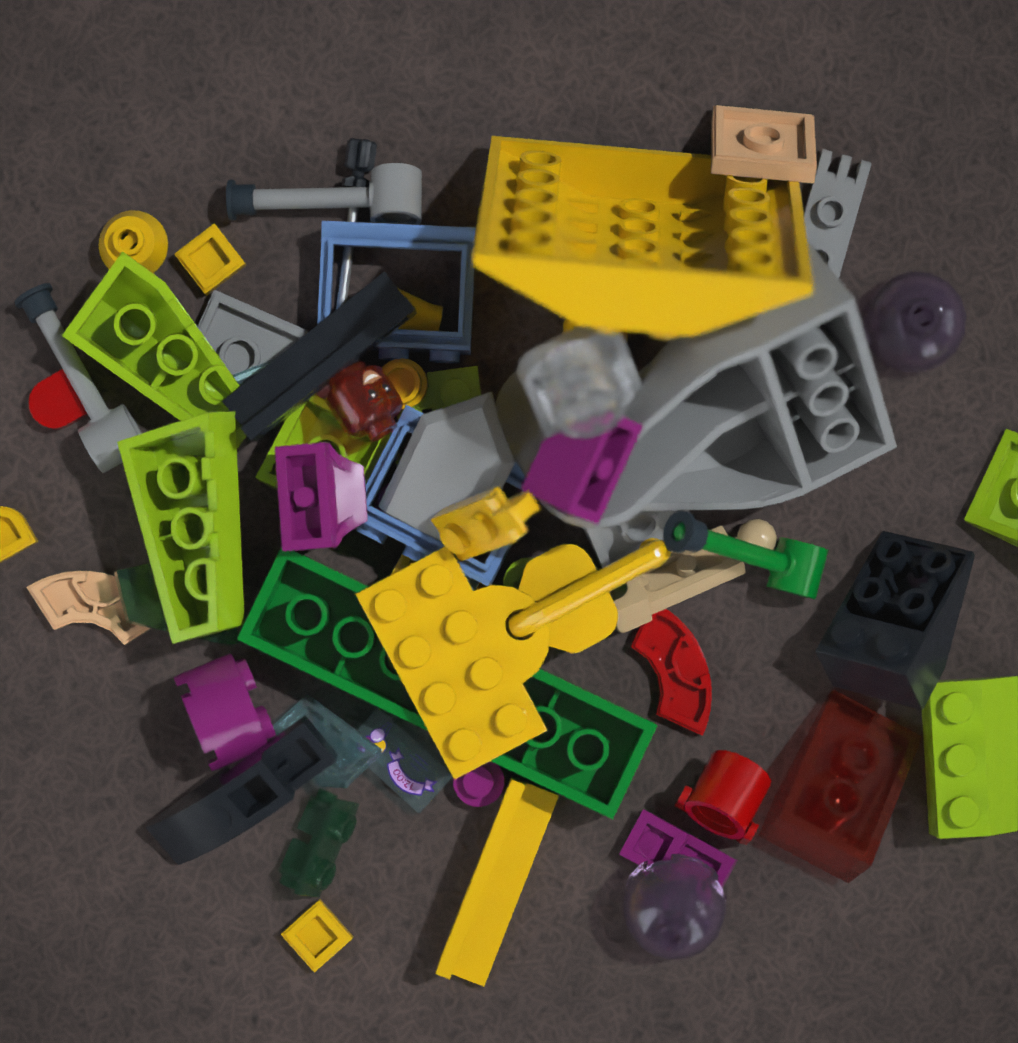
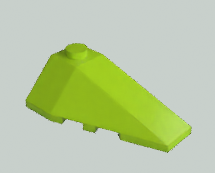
(152, 343)

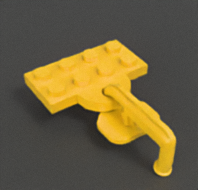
(456, 645)

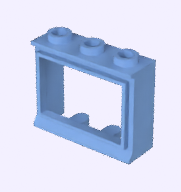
(442, 345)
(417, 543)

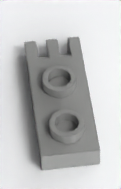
(834, 208)

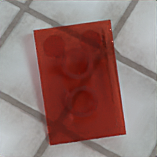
(841, 788)

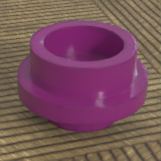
(480, 785)

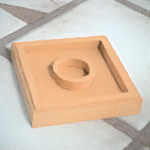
(763, 144)

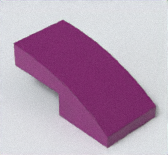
(657, 839)

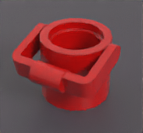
(727, 796)

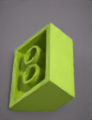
(972, 757)

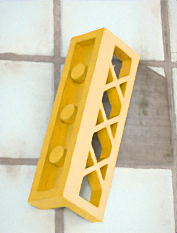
(497, 882)

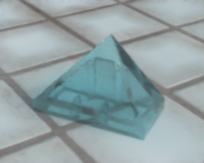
(353, 749)

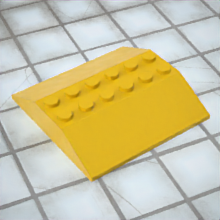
(639, 236)

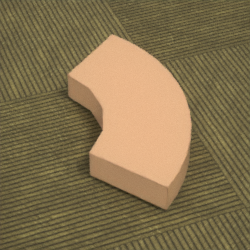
(84, 599)

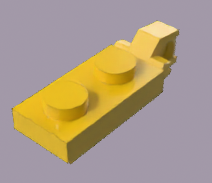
(484, 522)

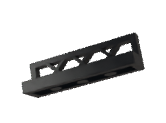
(319, 356)

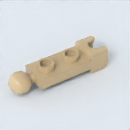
(683, 577)

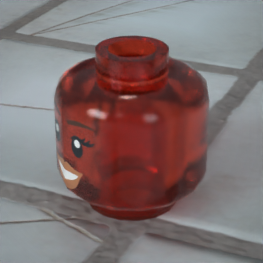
(364, 401)

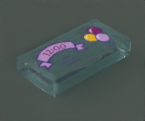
(404, 761)

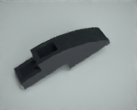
(244, 794)

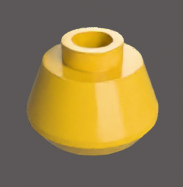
(141, 230)

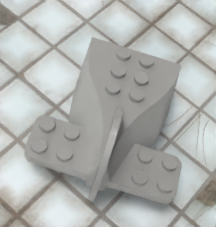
(726, 414)

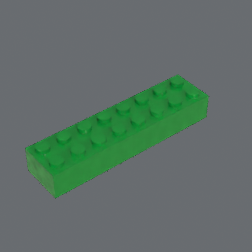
(318, 625)

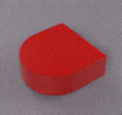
(56, 402)

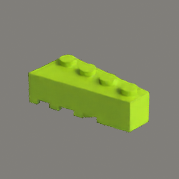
(190, 520)

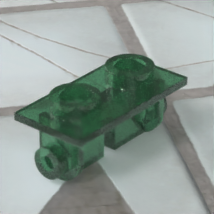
(312, 866)

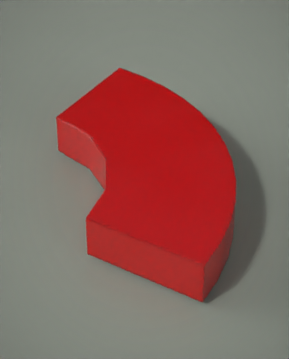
(682, 670)

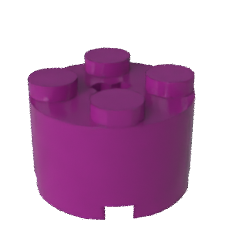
(224, 711)

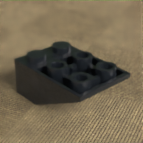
(898, 620)

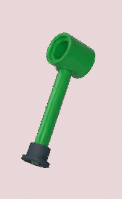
(793, 567)

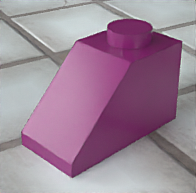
(582, 472)

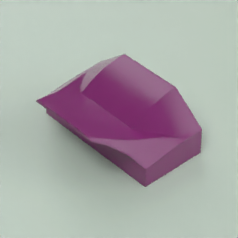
(318, 496)

